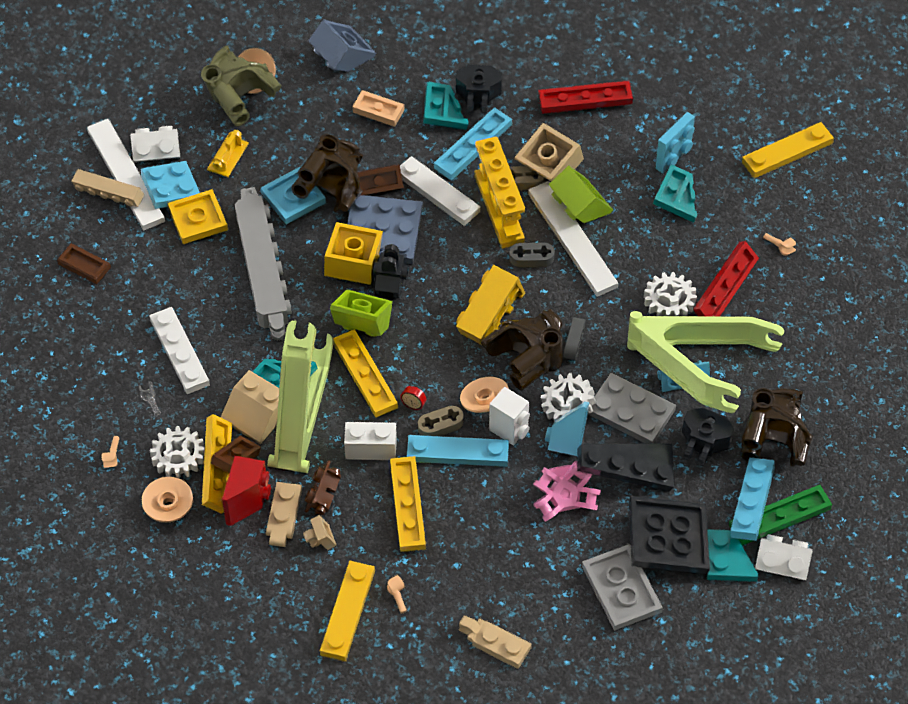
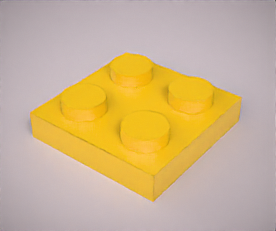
(197, 216)

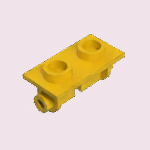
(228, 154)

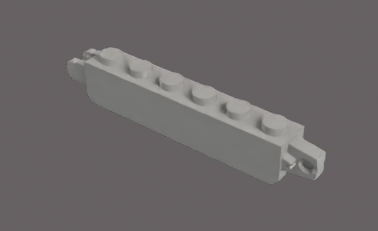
(261, 263)

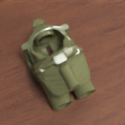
(233, 77)

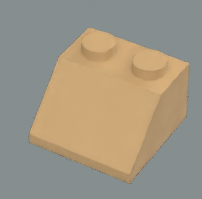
(549, 152)
(253, 407)

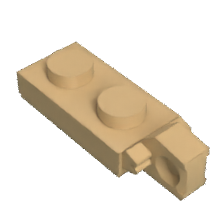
(495, 641)

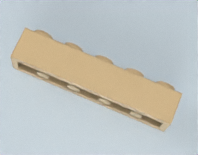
(107, 188)

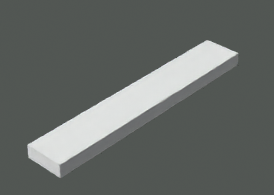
(124, 170)
(573, 240)

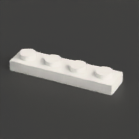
(179, 350)

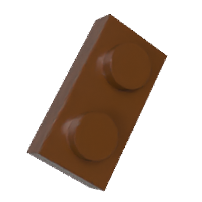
(380, 179)
(239, 447)

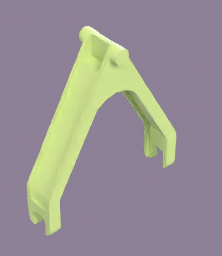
(657, 334)
(299, 398)

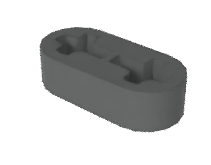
(531, 255)
(574, 338)

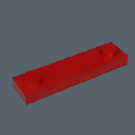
(585, 97)
(727, 281)

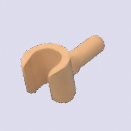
(785, 247)
(110, 458)
(394, 586)

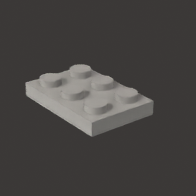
(631, 409)
(621, 587)

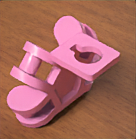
(564, 492)

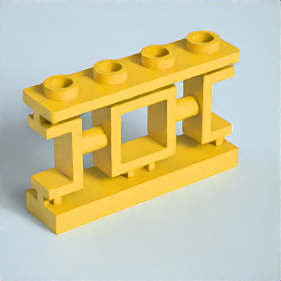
(499, 192)

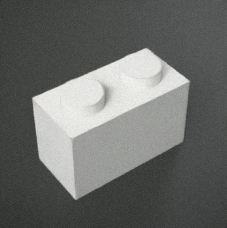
(509, 416)
(370, 440)

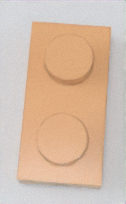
(378, 108)

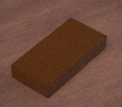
(83, 263)

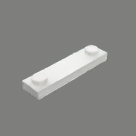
(438, 191)

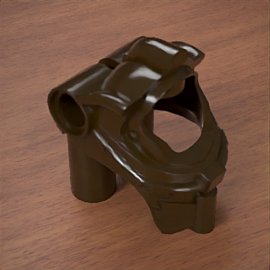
(328, 169)
(537, 344)
(776, 418)

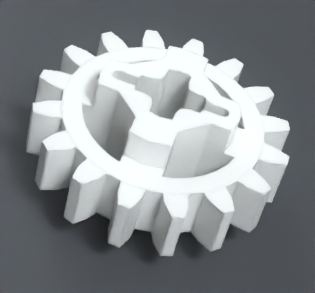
(670, 296)
(560, 393)
(177, 452)

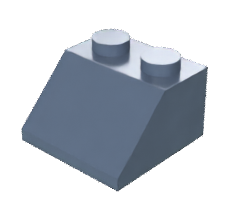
(340, 46)

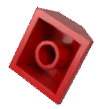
(245, 489)

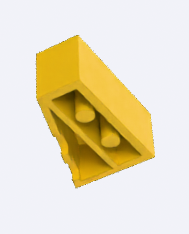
(489, 304)

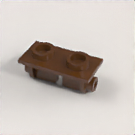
(324, 480)

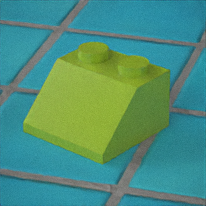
(579, 196)
(362, 312)

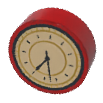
(413, 398)

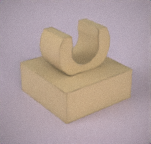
(320, 534)

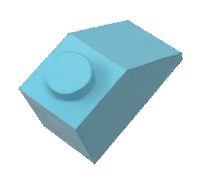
(568, 430)

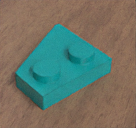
(728, 558)

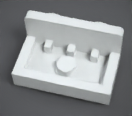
(155, 144)
(783, 557)

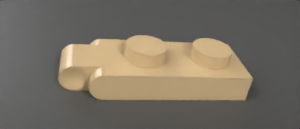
(283, 513)

